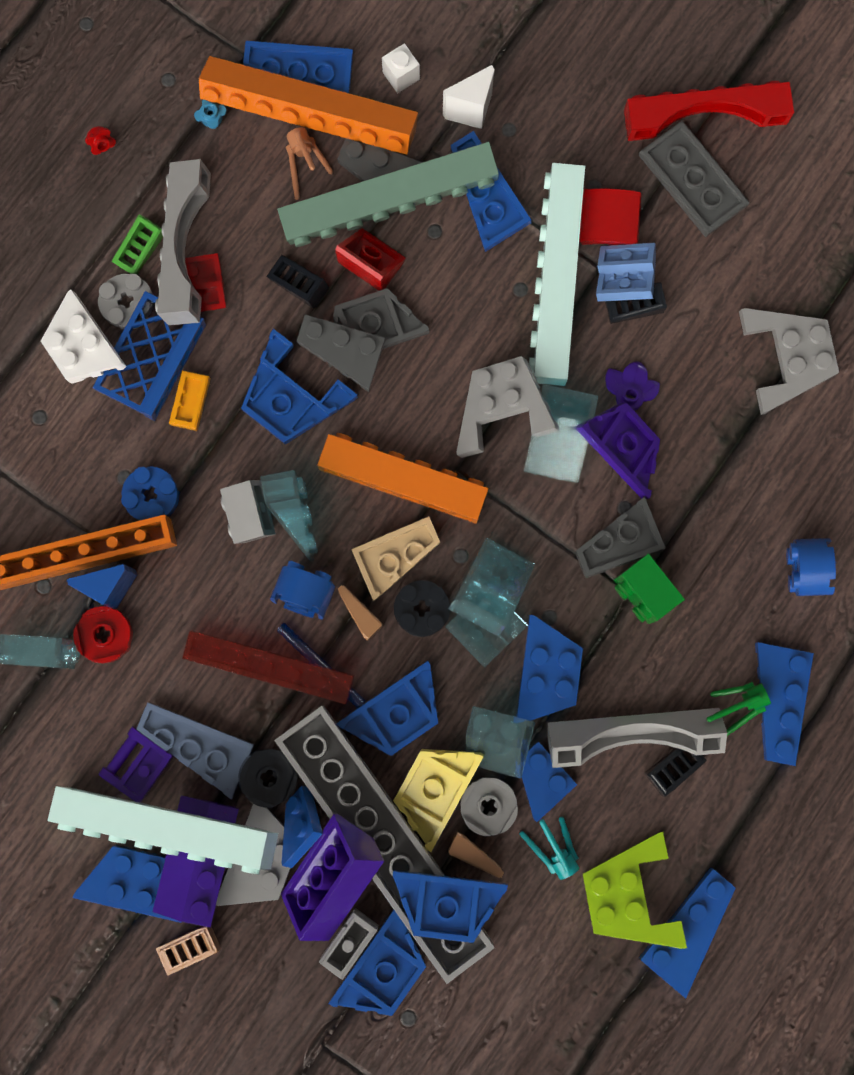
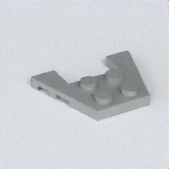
(802, 350)
(498, 394)

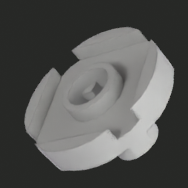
(112, 292)
(489, 823)

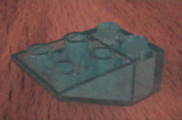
(562, 452)
(284, 498)
(492, 587)

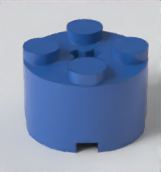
(812, 567)
(303, 591)

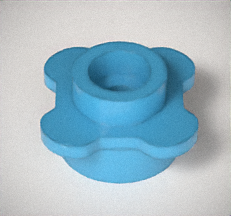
(211, 121)

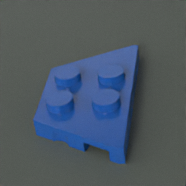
(548, 671)
(396, 713)
(125, 881)
(447, 905)
(383, 971)

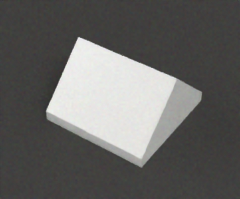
(469, 99)

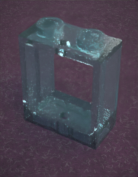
(38, 651)

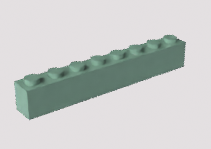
(389, 194)

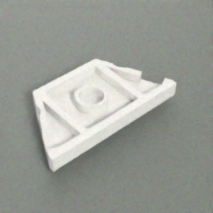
(78, 342)

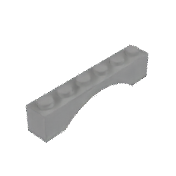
(186, 193)
(579, 740)

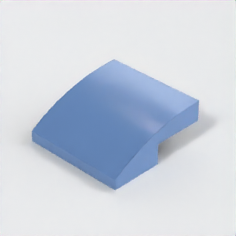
(626, 272)

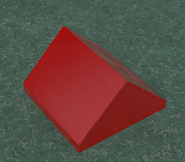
(369, 258)

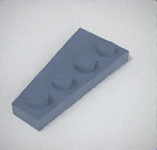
(200, 747)

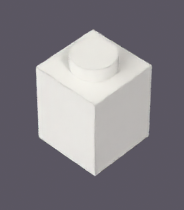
(401, 68)

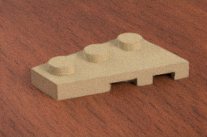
(394, 554)

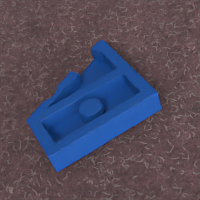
(542, 783)
(301, 826)

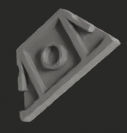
(268, 884)

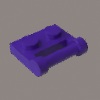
(144, 769)

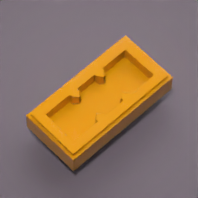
(189, 400)

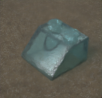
(501, 739)

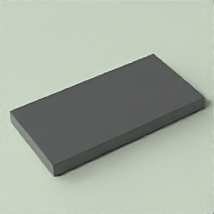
(693, 178)

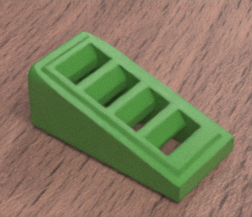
(147, 250)

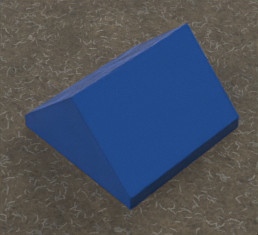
(105, 585)

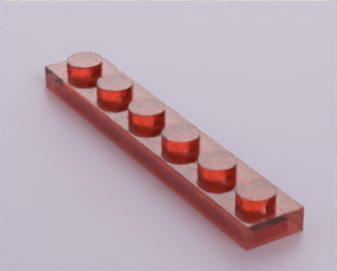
(268, 667)

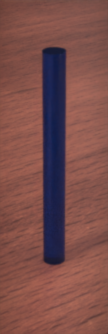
(309, 654)

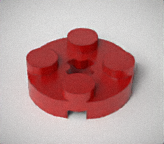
(117, 643)

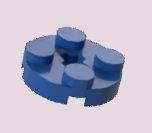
(143, 479)

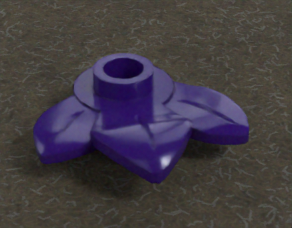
(632, 382)

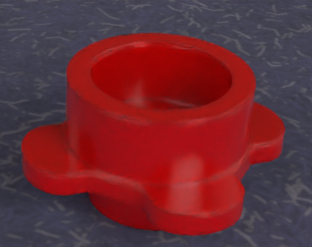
(99, 140)

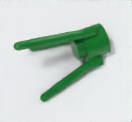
(754, 698)

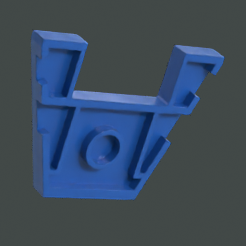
(283, 404)

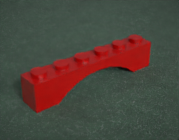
(760, 104)

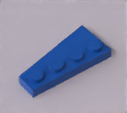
(311, 64)
(495, 208)
(786, 681)
(700, 920)

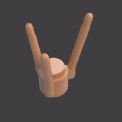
(302, 145)

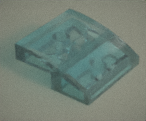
(482, 643)

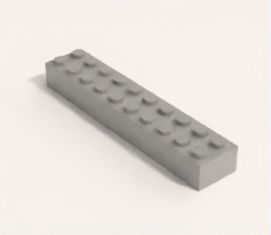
(349, 788)

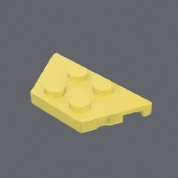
(435, 789)

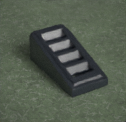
(312, 291)
(648, 310)
(658, 783)

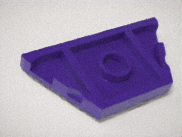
(624, 444)

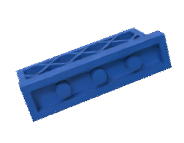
(168, 372)

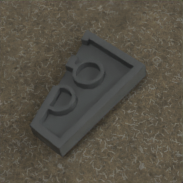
(371, 161)
(344, 348)
(622, 542)

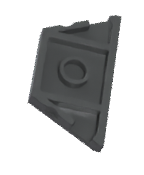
(382, 316)

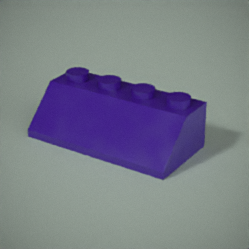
(331, 879)
(187, 886)

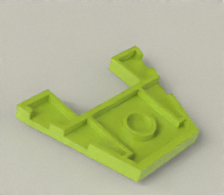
(619, 901)

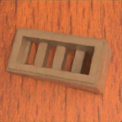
(364, 619)
(467, 851)
(209, 938)

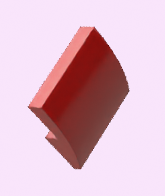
(610, 217)
(207, 280)

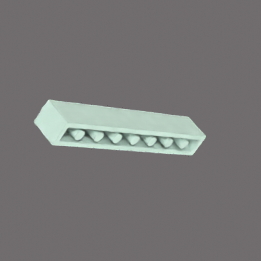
(558, 273)
(163, 828)

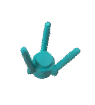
(563, 862)

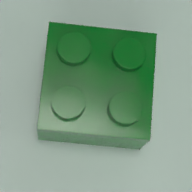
(648, 590)

